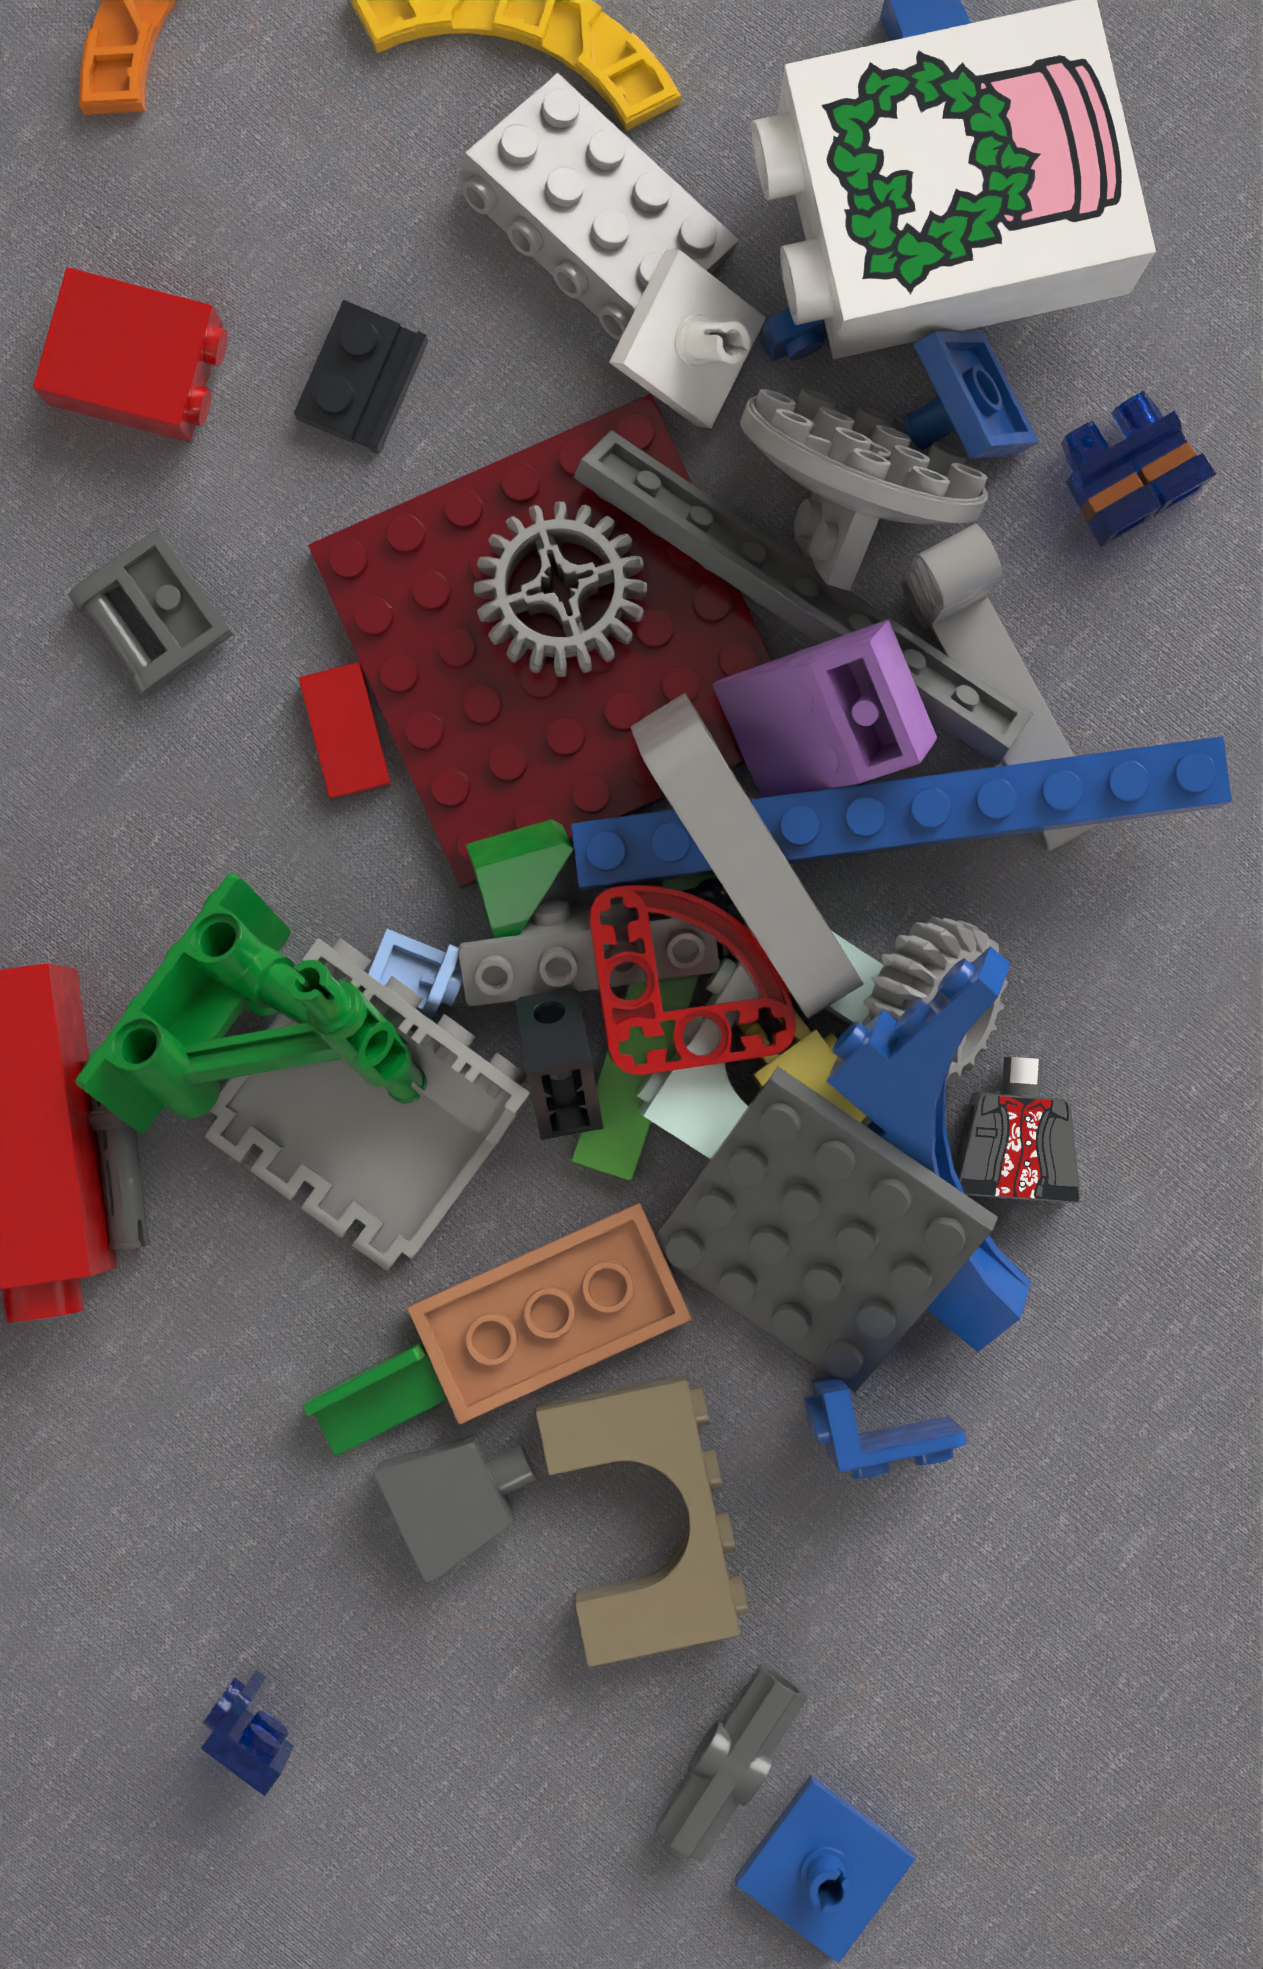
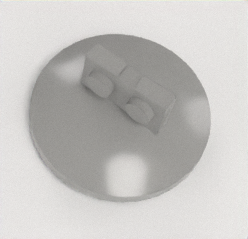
(857, 476)

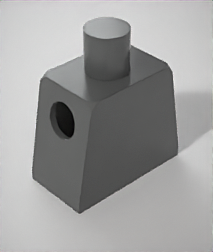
(451, 1499)

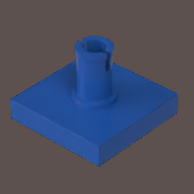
(971, 398)
(824, 1869)

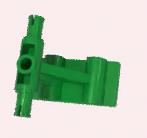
(171, 1037)

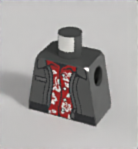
(1019, 1141)

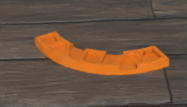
(119, 55)

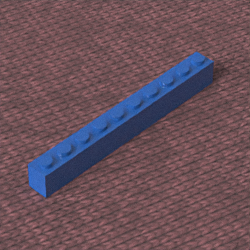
(924, 811)

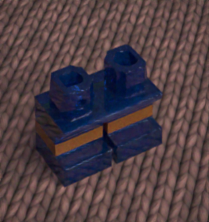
(1137, 476)

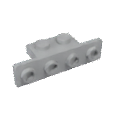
(559, 955)

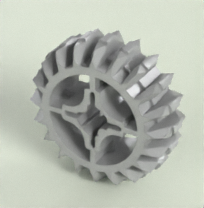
(543, 537)
(917, 970)

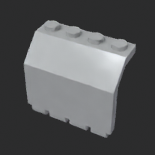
(358, 1146)

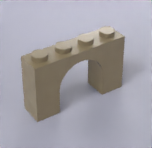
(690, 1595)

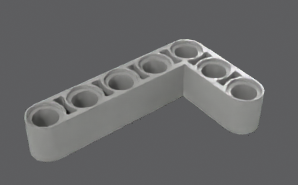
(951, 604)
(744, 855)

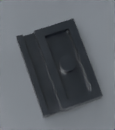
(361, 377)

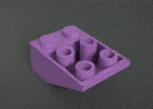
(828, 714)

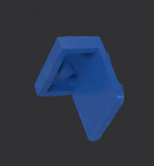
(869, 1453)

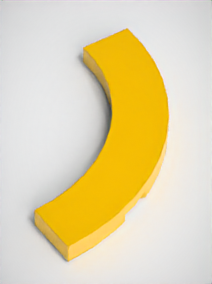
(567, 30)

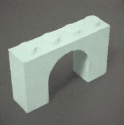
(699, 1100)

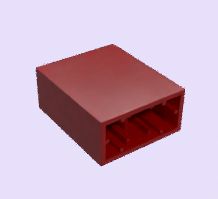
(48, 1154)

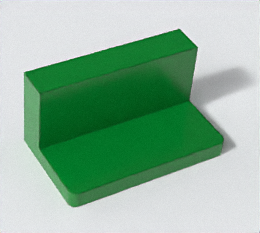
(376, 1398)

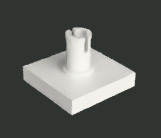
(687, 338)

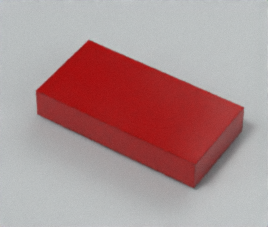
(345, 731)

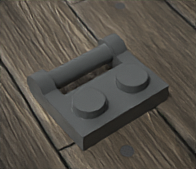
(167, 601)

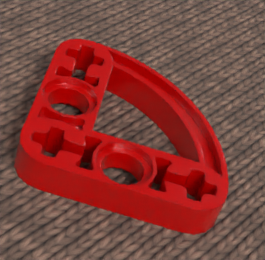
(647, 1009)

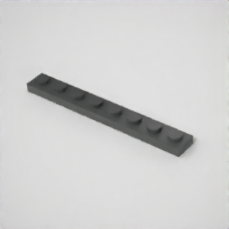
(791, 587)

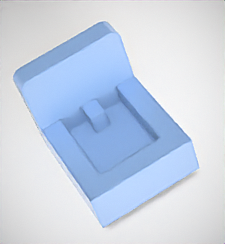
(420, 968)

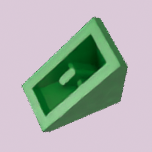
(517, 872)

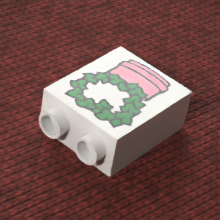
(956, 179)

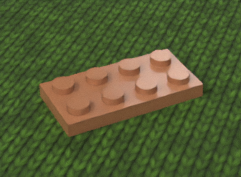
(549, 1313)

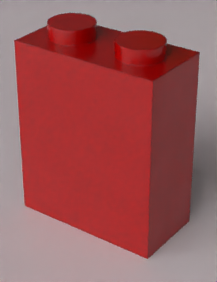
(130, 355)

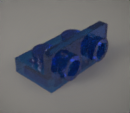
(246, 1743)

